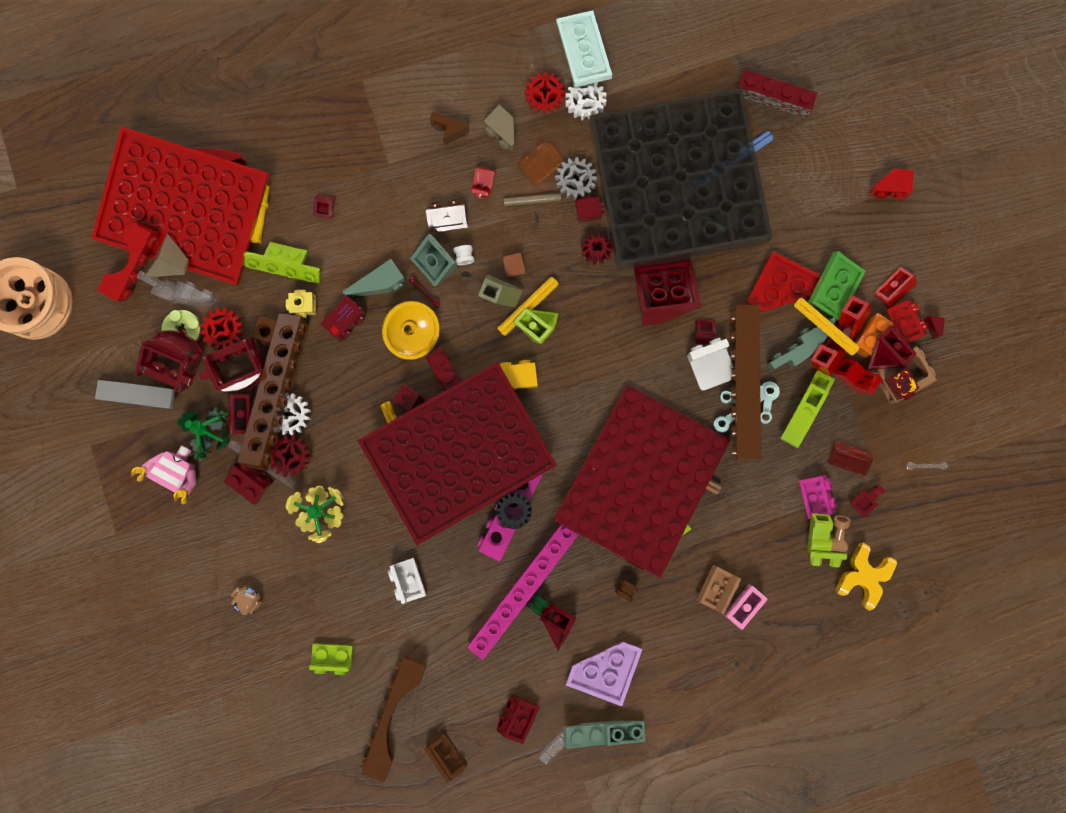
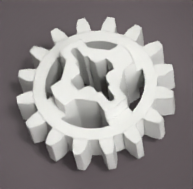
(585, 99)
(288, 421)

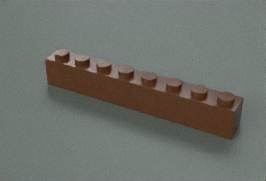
(746, 384)

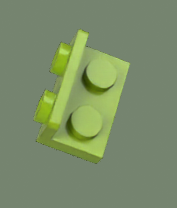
(331, 658)

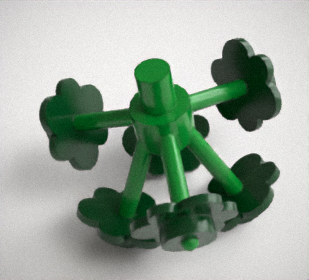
(216, 420)

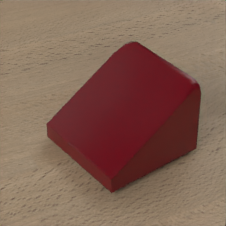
(324, 206)
(935, 326)
(705, 331)

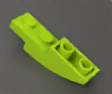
(807, 409)

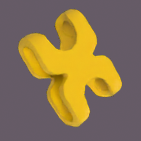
(866, 576)

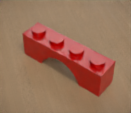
(139, 243)
(850, 323)

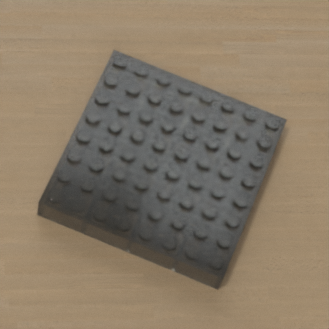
(679, 179)

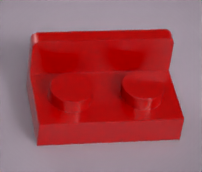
(907, 321)

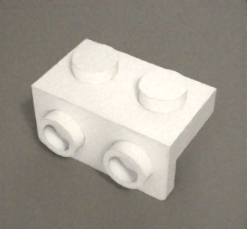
(407, 581)

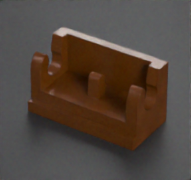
(445, 758)

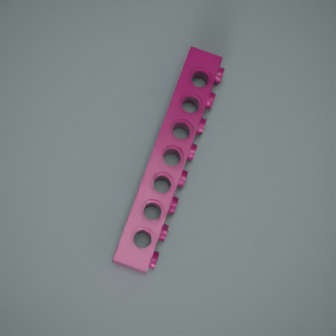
(522, 591)

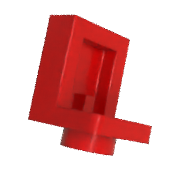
(483, 182)

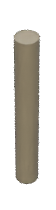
(532, 199)

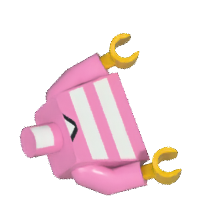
(171, 472)

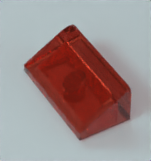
(850, 458)

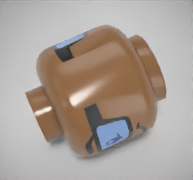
(245, 600)

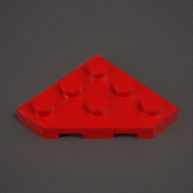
(782, 283)

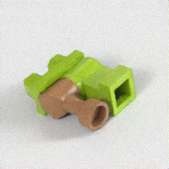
(824, 545)

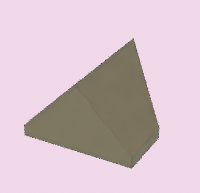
(168, 260)

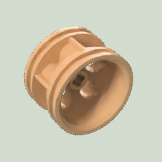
(56, 298)

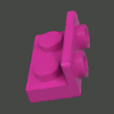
(818, 495)

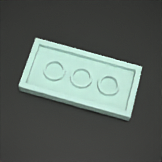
(584, 48)

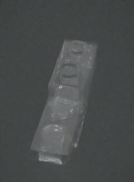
(178, 293)

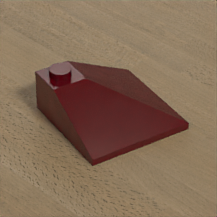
(666, 291)

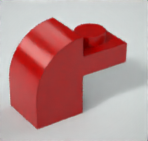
(856, 377)

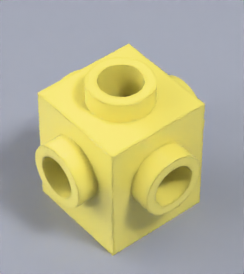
(301, 303)

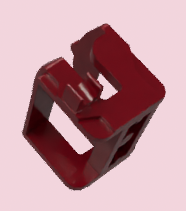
(173, 346)
(243, 383)

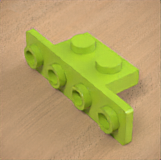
(283, 261)

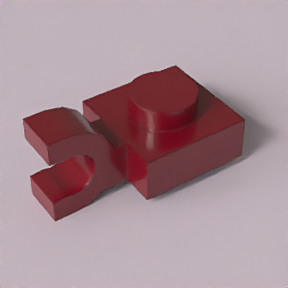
(865, 502)

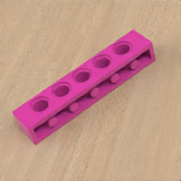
(497, 550)

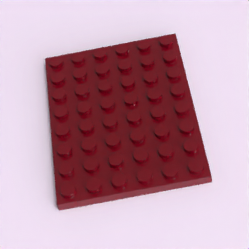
(456, 453)
(642, 481)

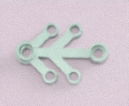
(768, 398)

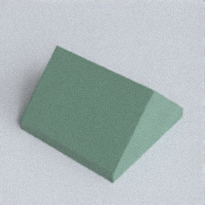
(433, 260)

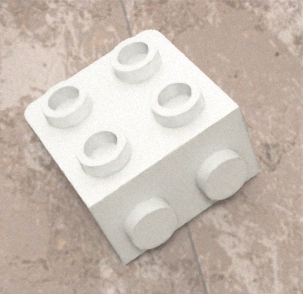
(711, 364)

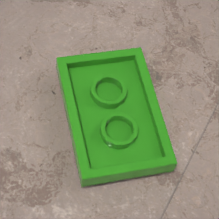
(836, 285)

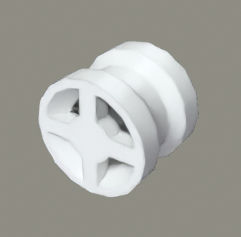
(463, 255)

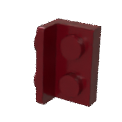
(517, 719)

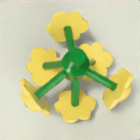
(309, 520)

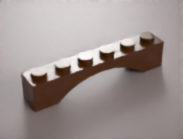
(380, 757)

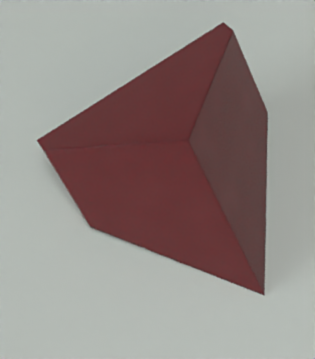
(891, 351)
(558, 623)

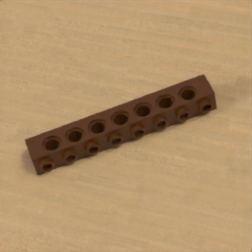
(264, 399)

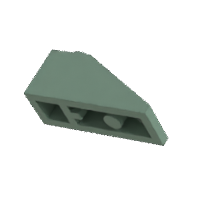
(381, 280)

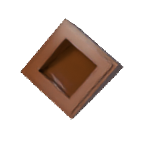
(514, 265)

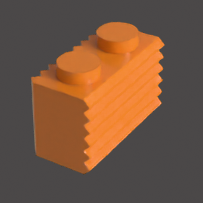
(870, 333)

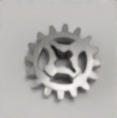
(583, 175)

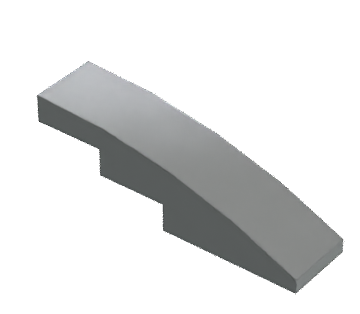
(135, 394)

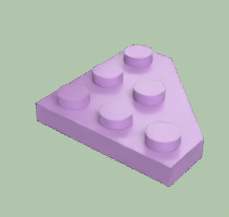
(606, 673)

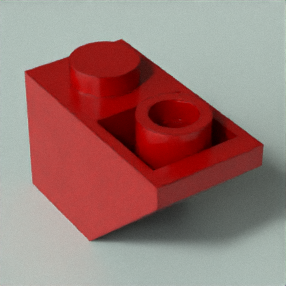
(896, 184)

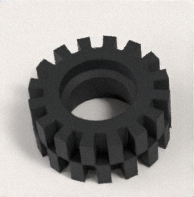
(503, 517)

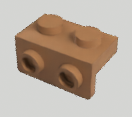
(718, 589)

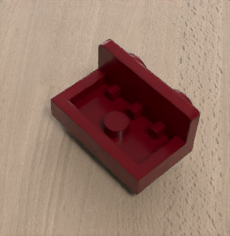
(248, 482)

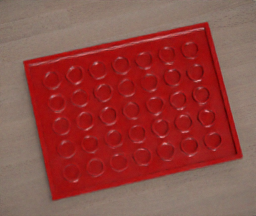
(190, 195)

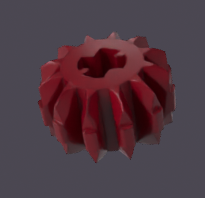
(595, 242)

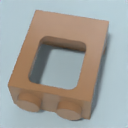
(926, 371)

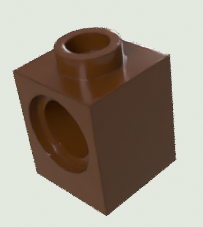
(261, 325)

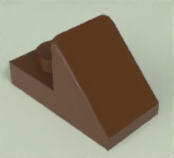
(454, 128)

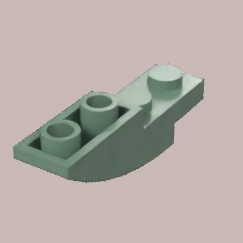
(809, 343)
(604, 733)

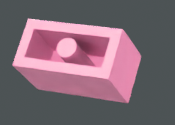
(745, 606)

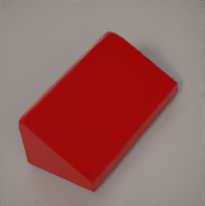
(895, 287)

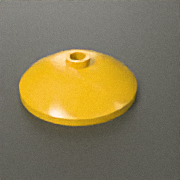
(421, 334)

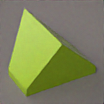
(536, 324)

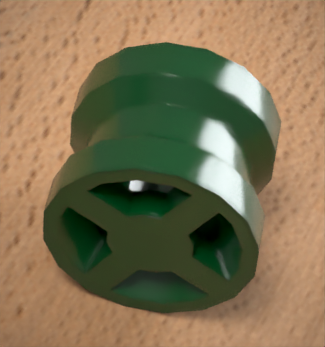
(537, 604)

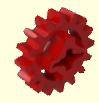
(553, 93)
(226, 322)

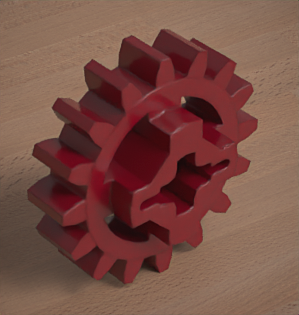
(287, 465)

